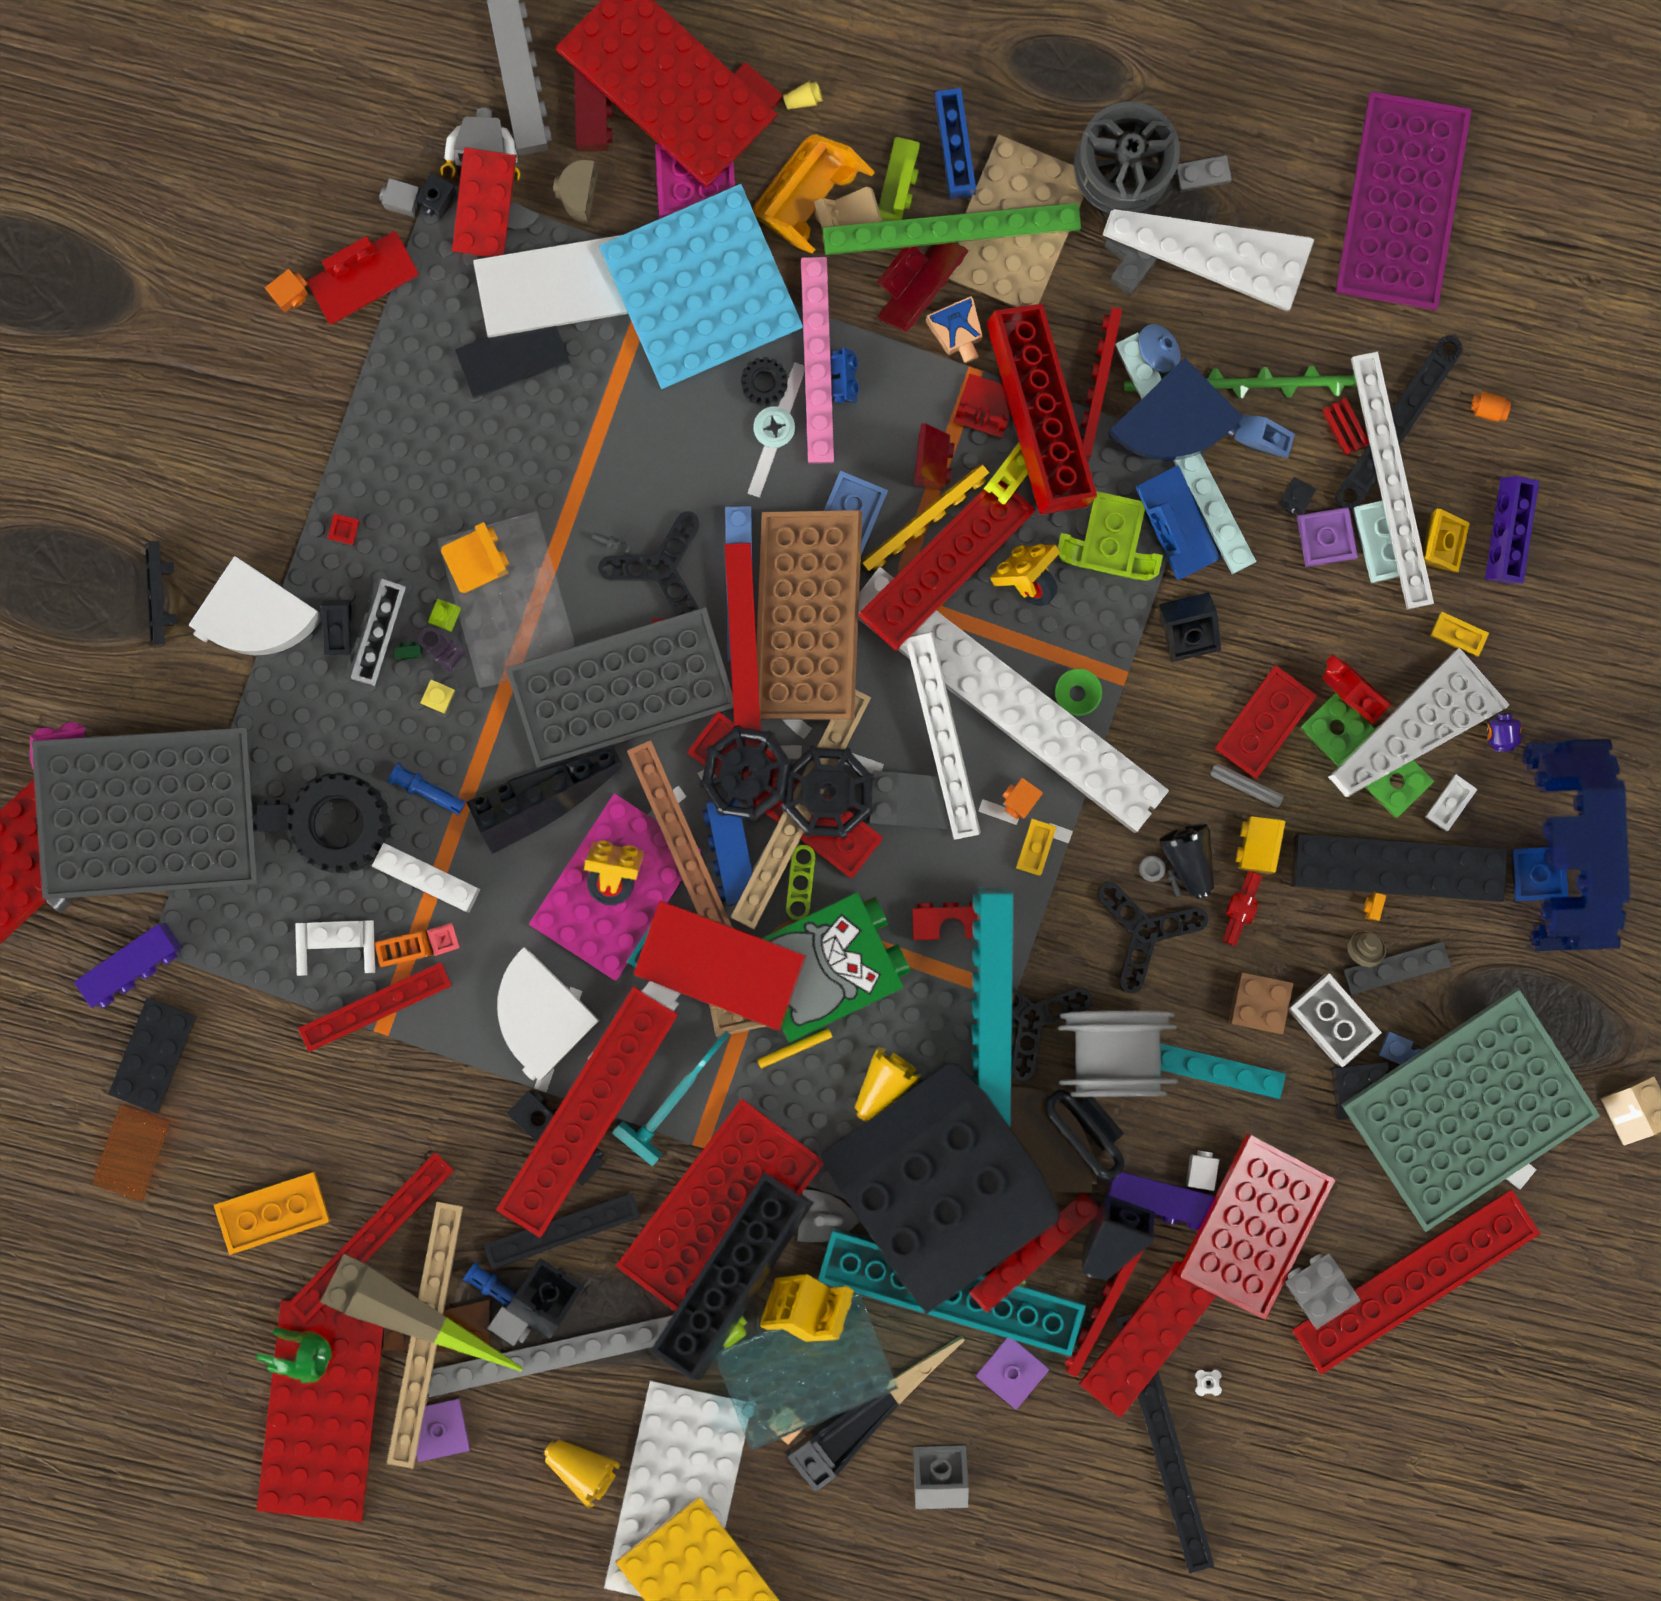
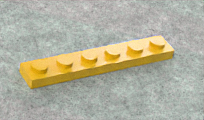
(934, 512)

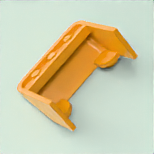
(805, 179)

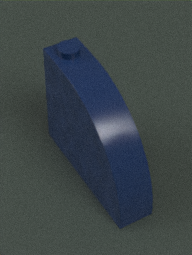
(1177, 417)

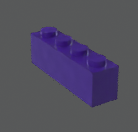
(129, 965)
(1164, 1199)

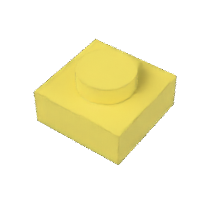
(438, 696)

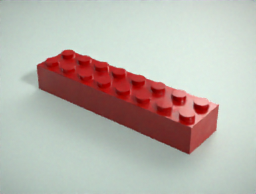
(1041, 409)

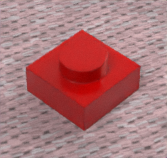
(343, 529)

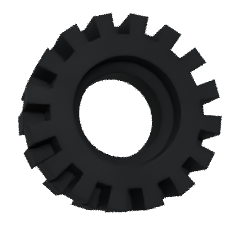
(760, 366)

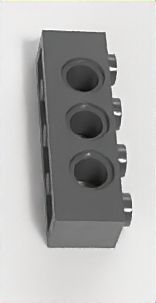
(375, 631)

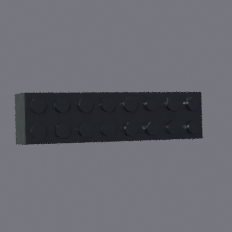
(1399, 868)
(732, 1276)

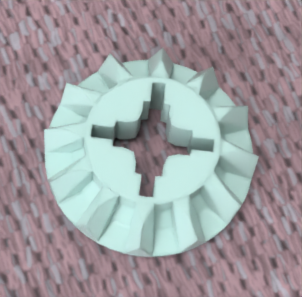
(781, 418)

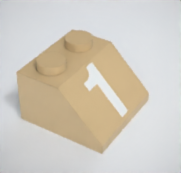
(1635, 1109)

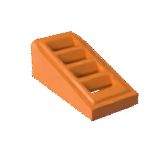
(424, 943)

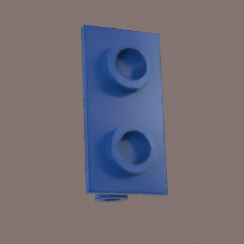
(844, 363)

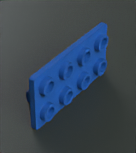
(1177, 522)

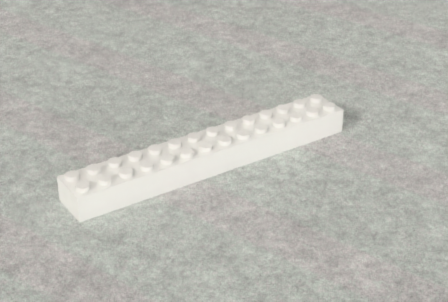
(1035, 720)

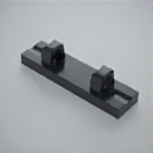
(154, 570)

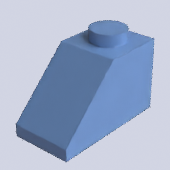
(1264, 435)

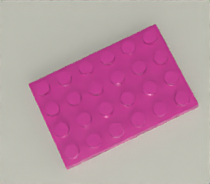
(602, 932)

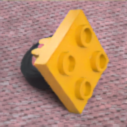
(1029, 573)
(612, 871)

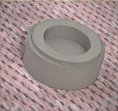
(1152, 868)

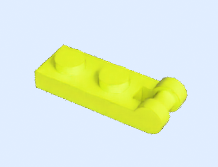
(1010, 472)

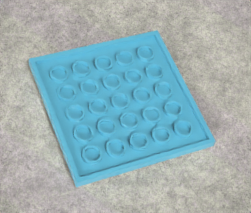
(701, 286)

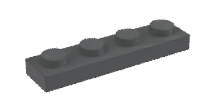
(1397, 968)

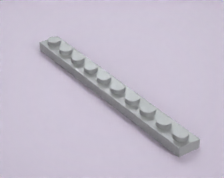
(548, 1356)

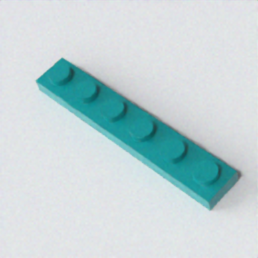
(1221, 1071)

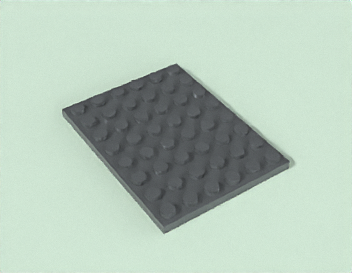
(144, 813)

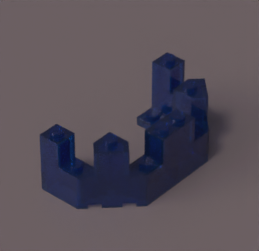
(1587, 842)

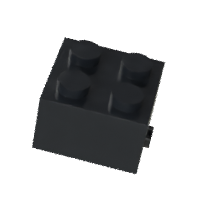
(545, 1298)

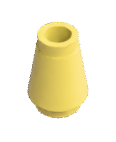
(803, 96)

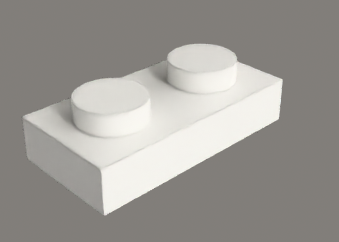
(1451, 803)

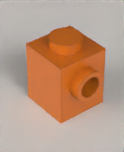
(288, 290)
(1020, 799)

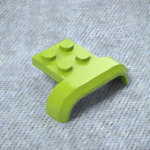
(1112, 540)

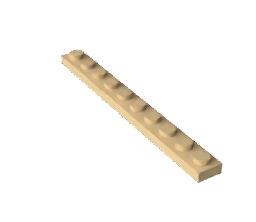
(787, 831)
(422, 1352)

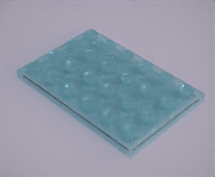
(791, 1383)

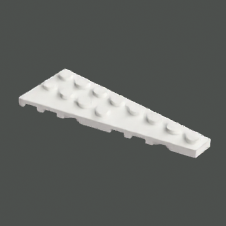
(1240, 258)
(1437, 711)

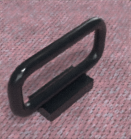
(1096, 1123)

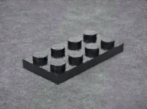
(152, 1055)

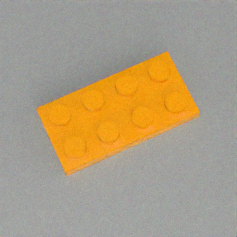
(272, 1213)

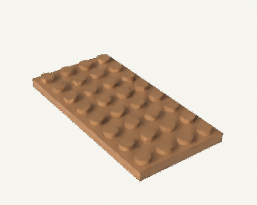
(808, 614)

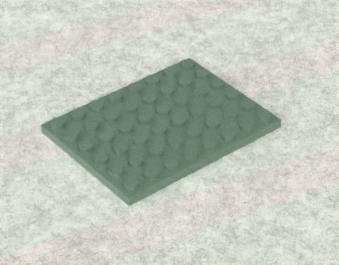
(1471, 1109)

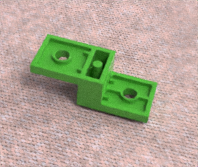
(1355, 732)

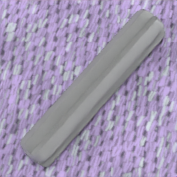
(1246, 785)

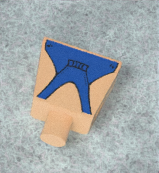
(957, 328)

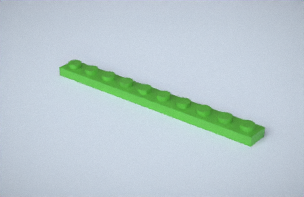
(951, 229)

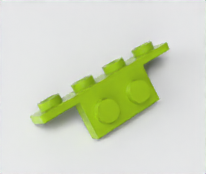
(899, 176)

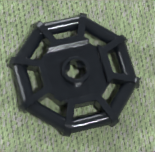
(754, 785)
(838, 803)

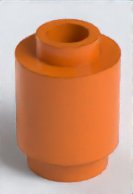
(1490, 406)

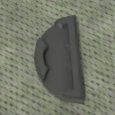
(521, 217)

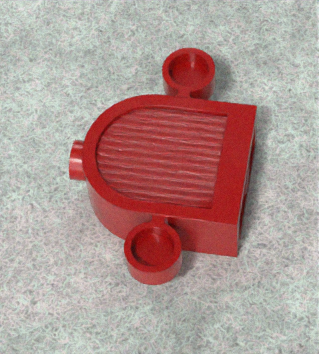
(1355, 689)

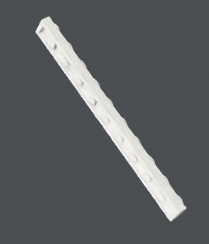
(1392, 480)

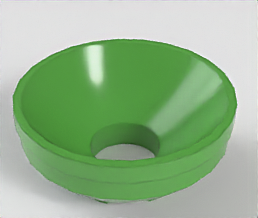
(1090, 685)

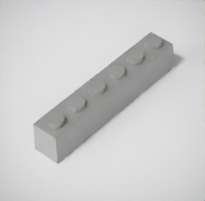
(518, 76)

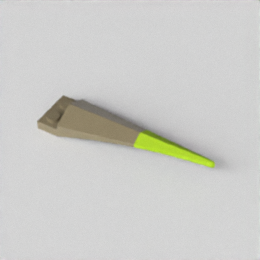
(372, 1297)

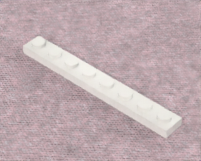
(943, 735)

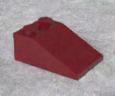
(932, 458)

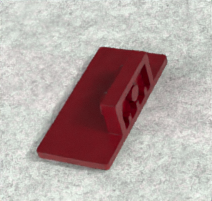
(915, 280)

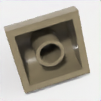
(577, 189)

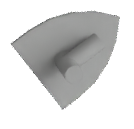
(823, 1216)

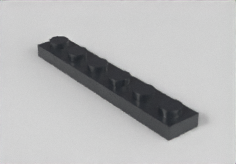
(562, 1231)

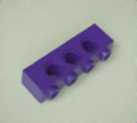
(1512, 530)

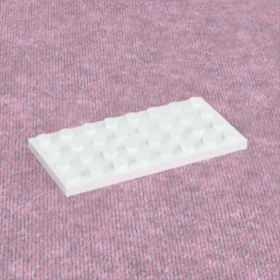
(683, 1451)

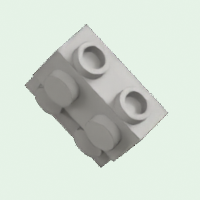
(1321, 1290)

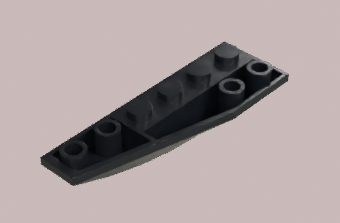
(539, 797)

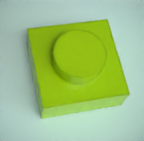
(444, 615)

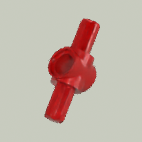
(1242, 908)

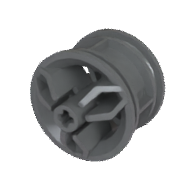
(1110, 124)

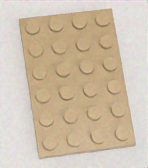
(1016, 267)

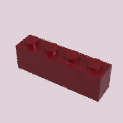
(591, 116)

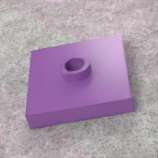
(1327, 537)
(1012, 1372)
(443, 1431)

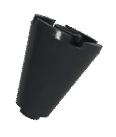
(1191, 858)

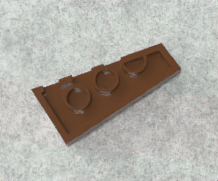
(471, 1317)

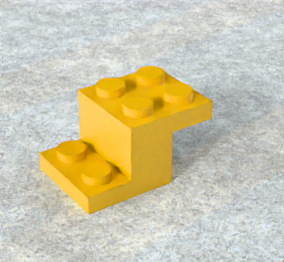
(806, 1308)

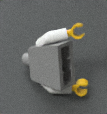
(478, 133)

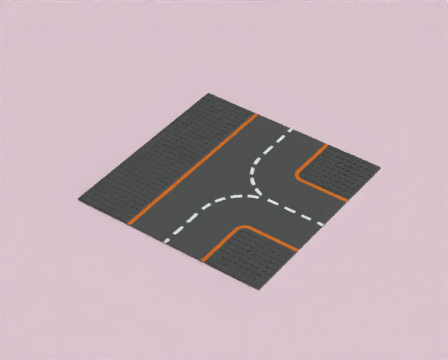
(623, 460)

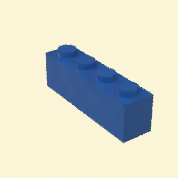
(955, 143)
(731, 852)

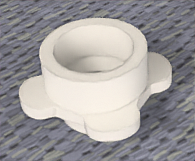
(1213, 1388)

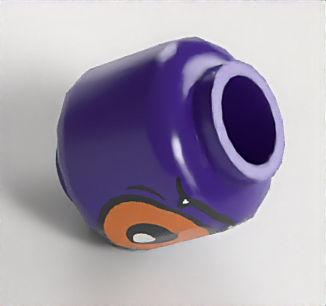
(1504, 732)

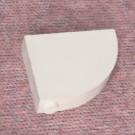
(253, 613)
(539, 1015)

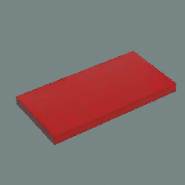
(720, 965)

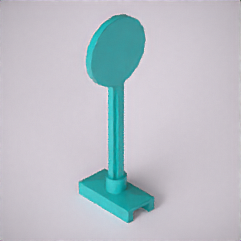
(639, 1140)

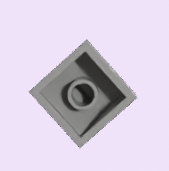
(940, 1477)

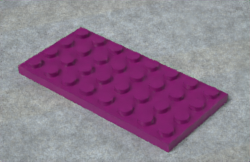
(1403, 201)

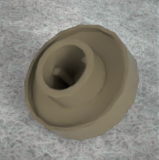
(1366, 948)

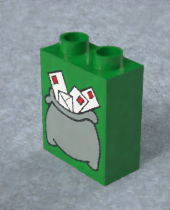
(842, 966)

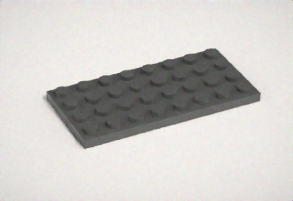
(621, 687)

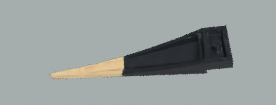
(836, 1440)

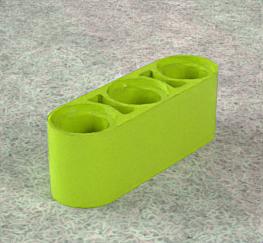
(796, 870)

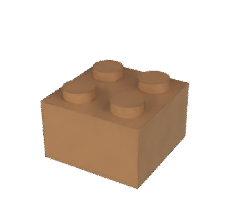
(1260, 1003)

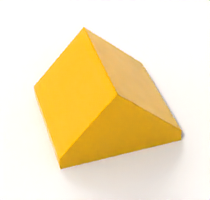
(1444, 540)

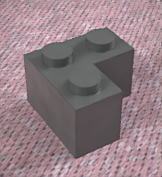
(1132, 269)

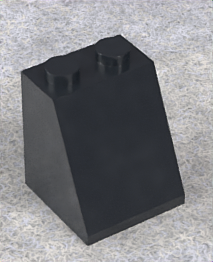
(1116, 1237)

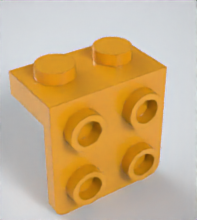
(475, 559)

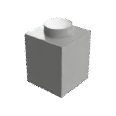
(400, 197)
(509, 1327)

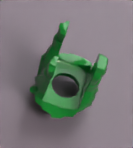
(305, 1366)

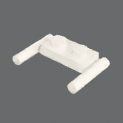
(335, 935)

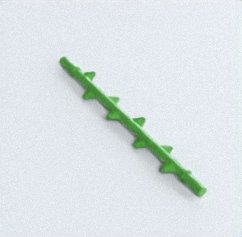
(1265, 380)

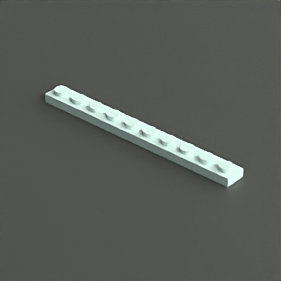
(1195, 471)

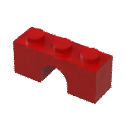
(927, 920)

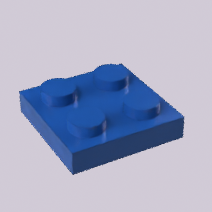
(1532, 877)

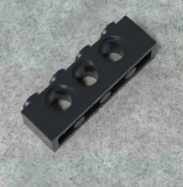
(522, 1115)

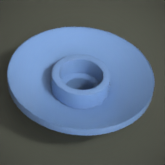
(1159, 348)

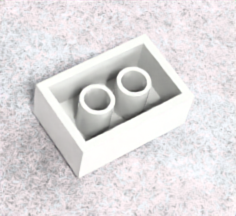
(1333, 1020)

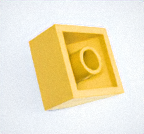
(1260, 844)

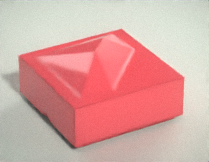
(442, 939)

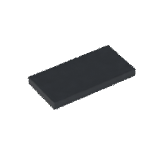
(510, 358)

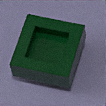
(408, 651)

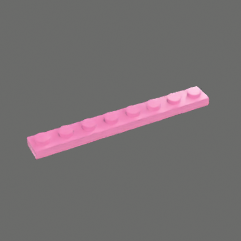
(817, 360)

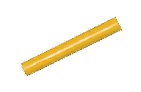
(794, 1048)

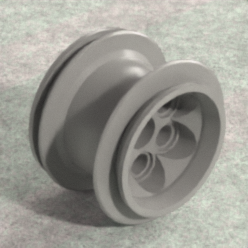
(1117, 1053)

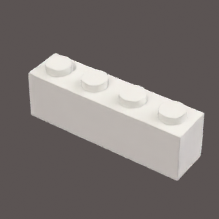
(426, 877)

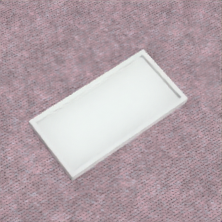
(546, 288)

